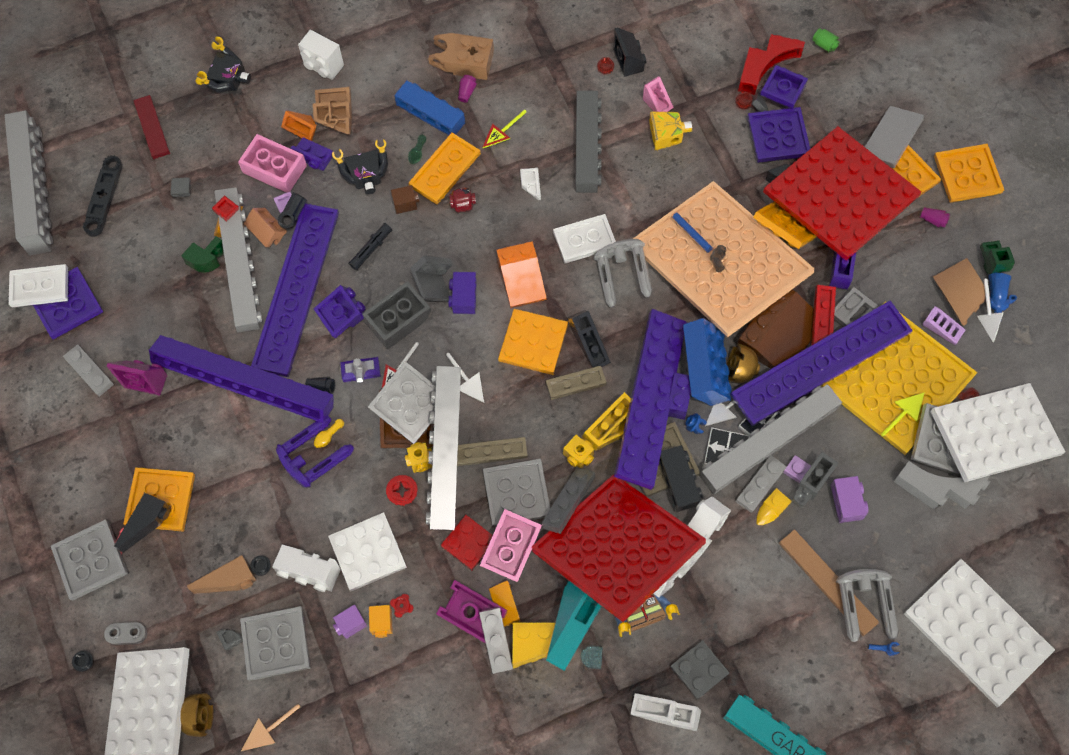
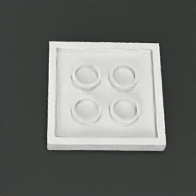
(367, 552)

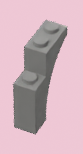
(935, 489)

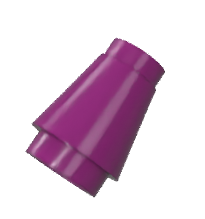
(466, 88)
(936, 217)

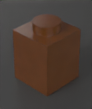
(405, 199)

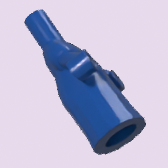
(999, 289)

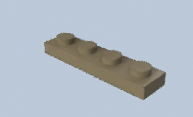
(491, 451)

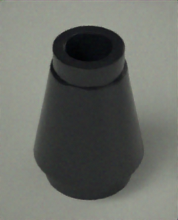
(322, 383)

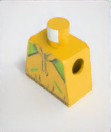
(667, 129)

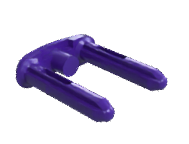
(292, 466)

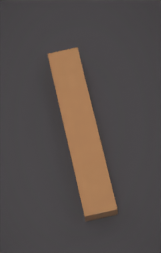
(824, 578)

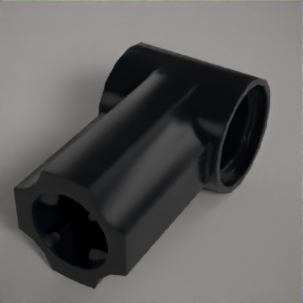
(293, 209)

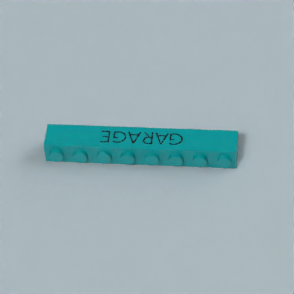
(766, 731)

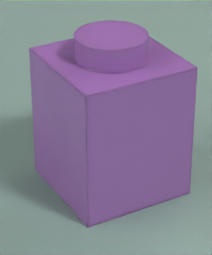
(349, 622)

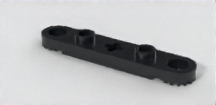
(99, 207)

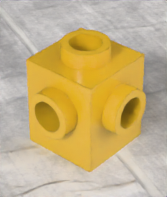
(579, 452)
(418, 457)

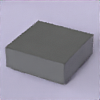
(180, 187)

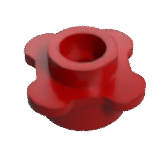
(403, 599)

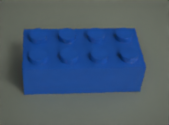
(707, 362)

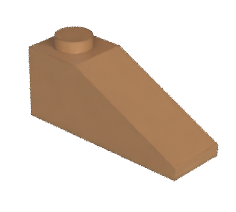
(229, 577)

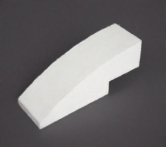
(666, 712)

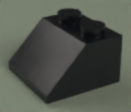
(628, 52)

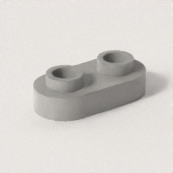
(124, 633)

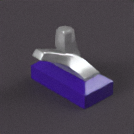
(360, 369)

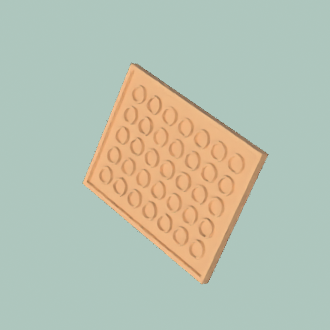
(756, 261)

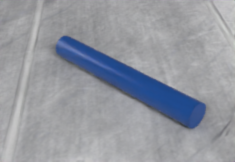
(692, 232)

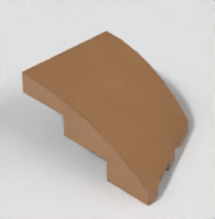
(334, 108)
(961, 289)

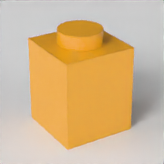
(380, 620)

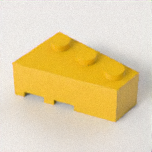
(609, 425)
(530, 642)

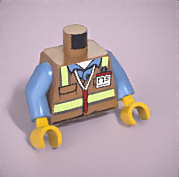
(648, 613)

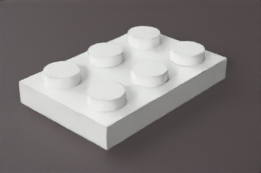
(583, 238)
(38, 285)

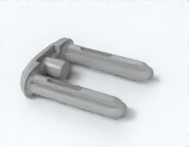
(618, 249)
(864, 579)

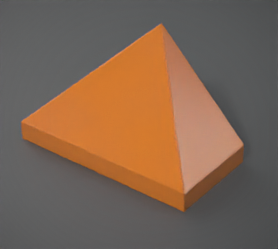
(299, 124)

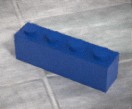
(429, 108)

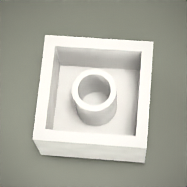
(321, 55)

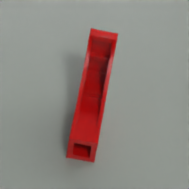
(760, 61)

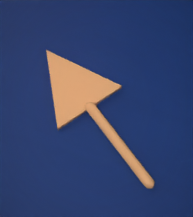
(260, 735)

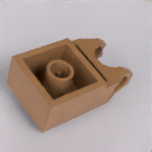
(463, 55)

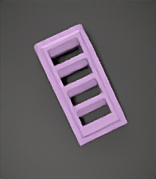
(943, 317)

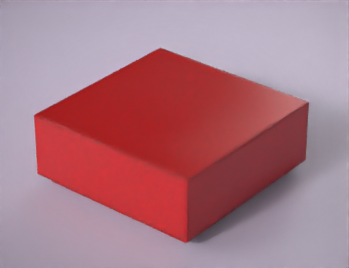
(225, 208)

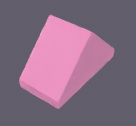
(656, 96)

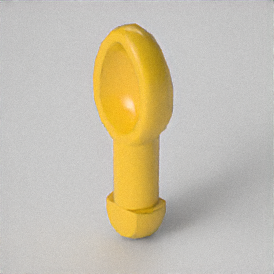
(324, 437)

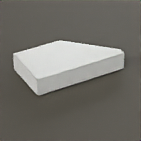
(530, 182)

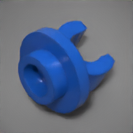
(693, 422)

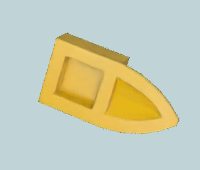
(772, 507)

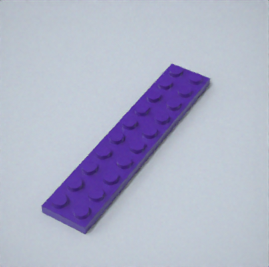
(295, 290)
(821, 363)
(650, 400)

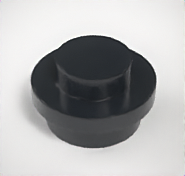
(260, 565)
(82, 661)

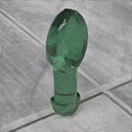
(415, 153)

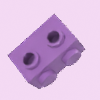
(849, 499)

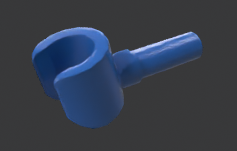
(887, 648)

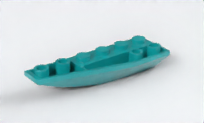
(571, 625)

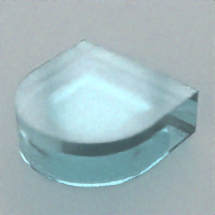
(592, 657)

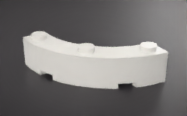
(708, 518)

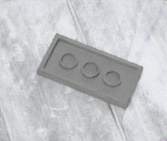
(894, 134)

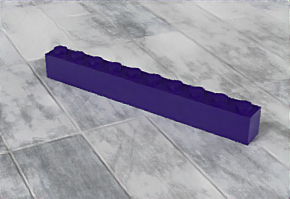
(242, 378)

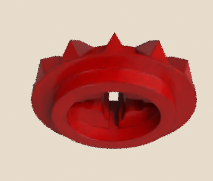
(394, 486)

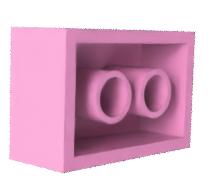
(272, 163)
(510, 545)

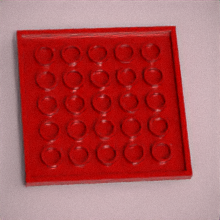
(842, 192)
(619, 547)

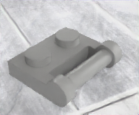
(851, 305)

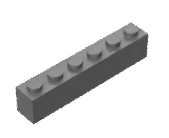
(587, 142)

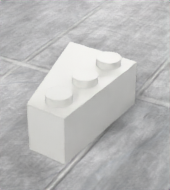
(306, 568)

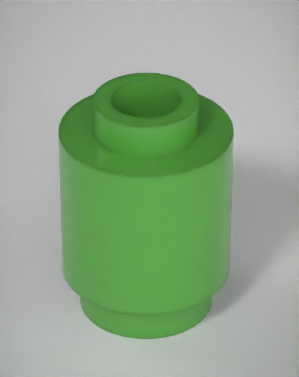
(826, 40)

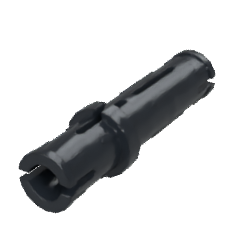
(374, 241)

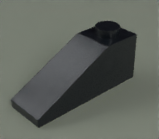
(588, 338)
(144, 519)

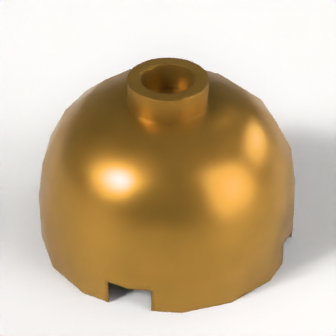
(742, 364)
(196, 715)

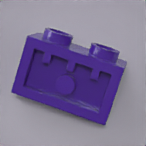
(314, 154)

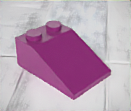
(139, 376)

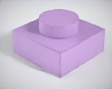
(282, 200)
(797, 469)

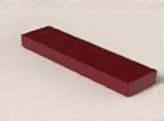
(151, 127)

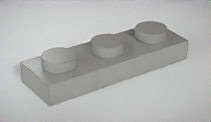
(88, 370)
(761, 484)
(496, 640)

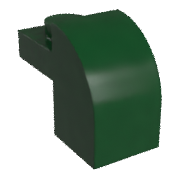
(996, 258)
(204, 259)

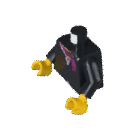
(225, 71)
(364, 169)

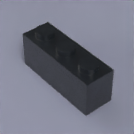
(680, 478)

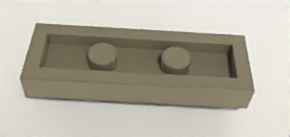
(576, 382)

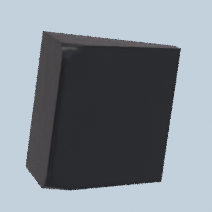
(775, 172)

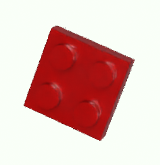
(467, 542)

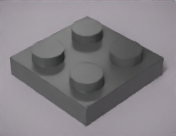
(699, 670)

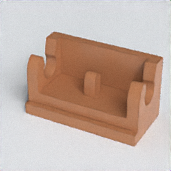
(264, 226)

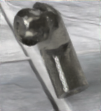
(717, 257)

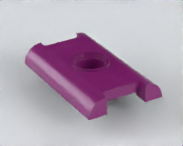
(457, 610)

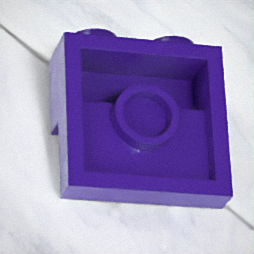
(784, 86)
(340, 310)

